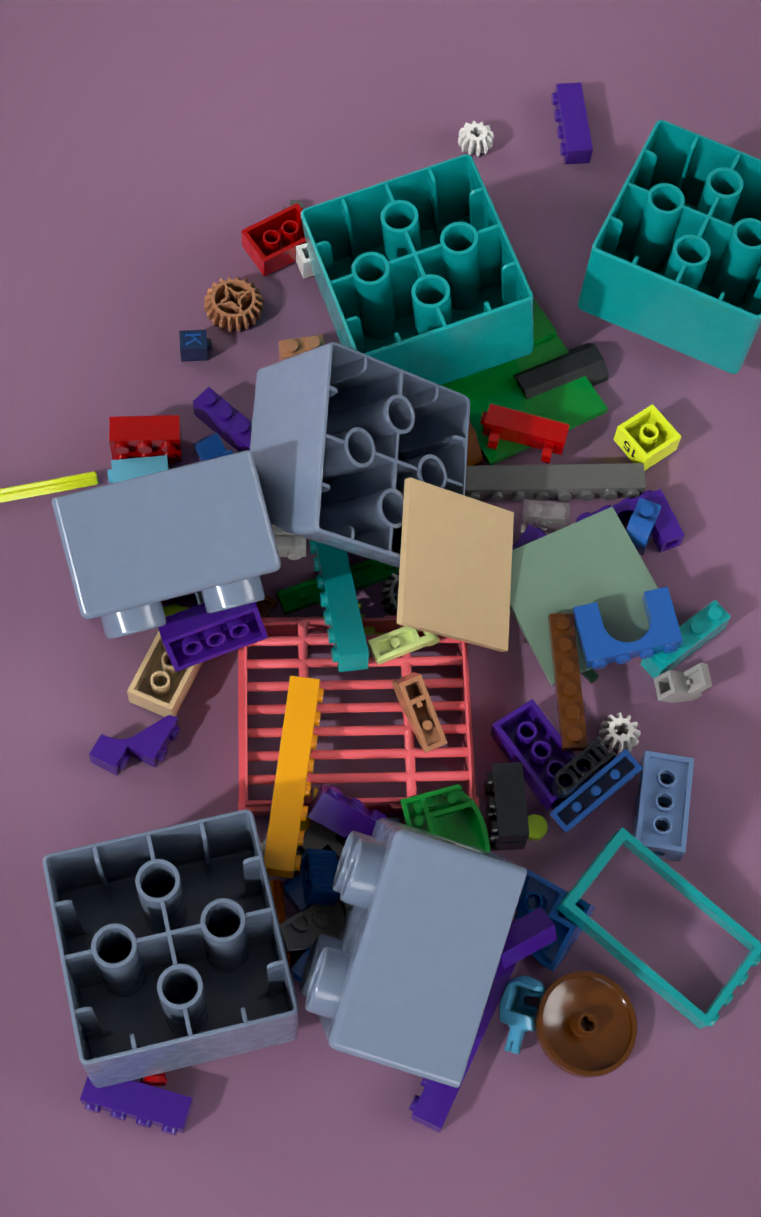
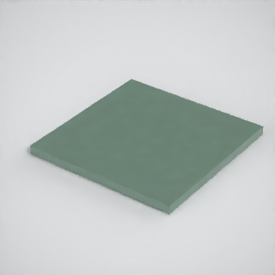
(577, 568)

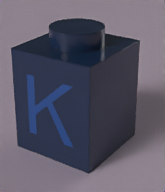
(194, 345)

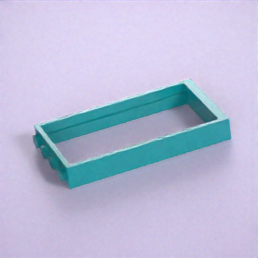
(632, 962)

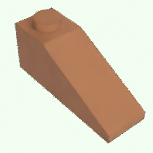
(419, 711)

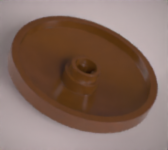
(586, 1024)

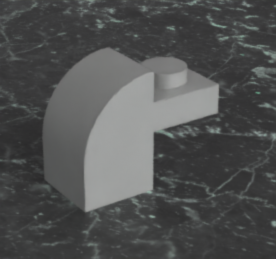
(683, 686)

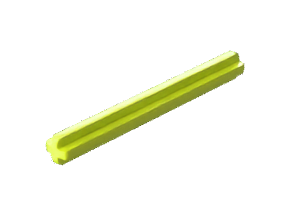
(48, 486)

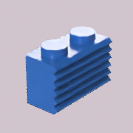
(318, 875)

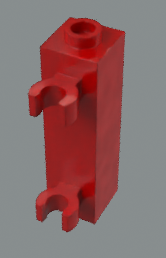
(524, 430)

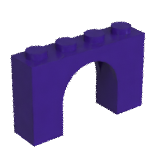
(666, 530)
(527, 936)

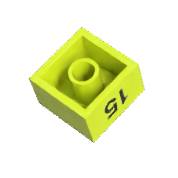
(647, 437)

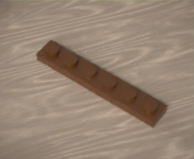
(567, 682)

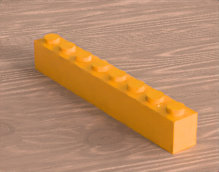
(291, 777)

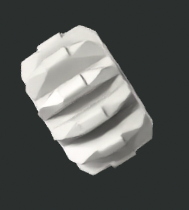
(475, 138)
(619, 724)

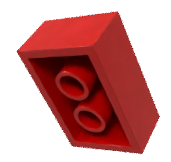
(274, 239)
(146, 437)

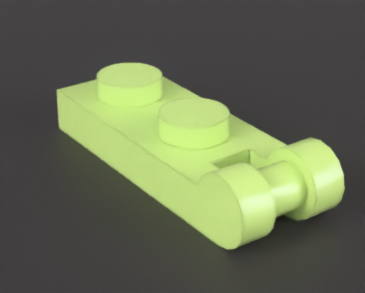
(399, 643)

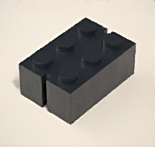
(507, 806)

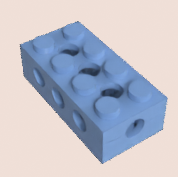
(676, 797)

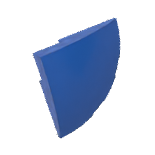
(542, 893)

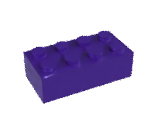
(200, 636)
(531, 739)

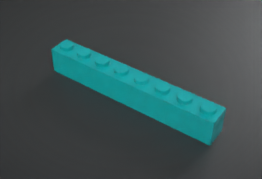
(341, 606)

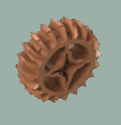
(230, 311)

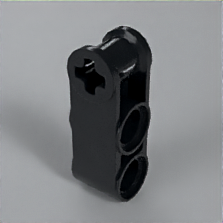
(593, 758)

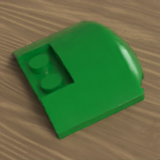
(449, 815)

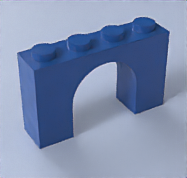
(602, 649)

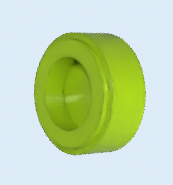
(537, 827)

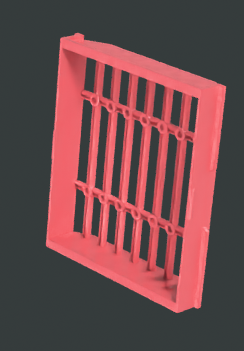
(313, 631)

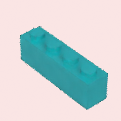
(695, 634)

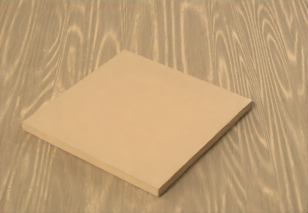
(455, 566)

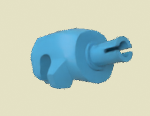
(516, 1012)

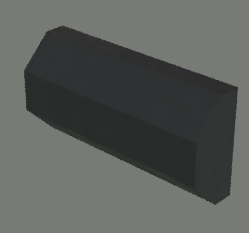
(579, 362)

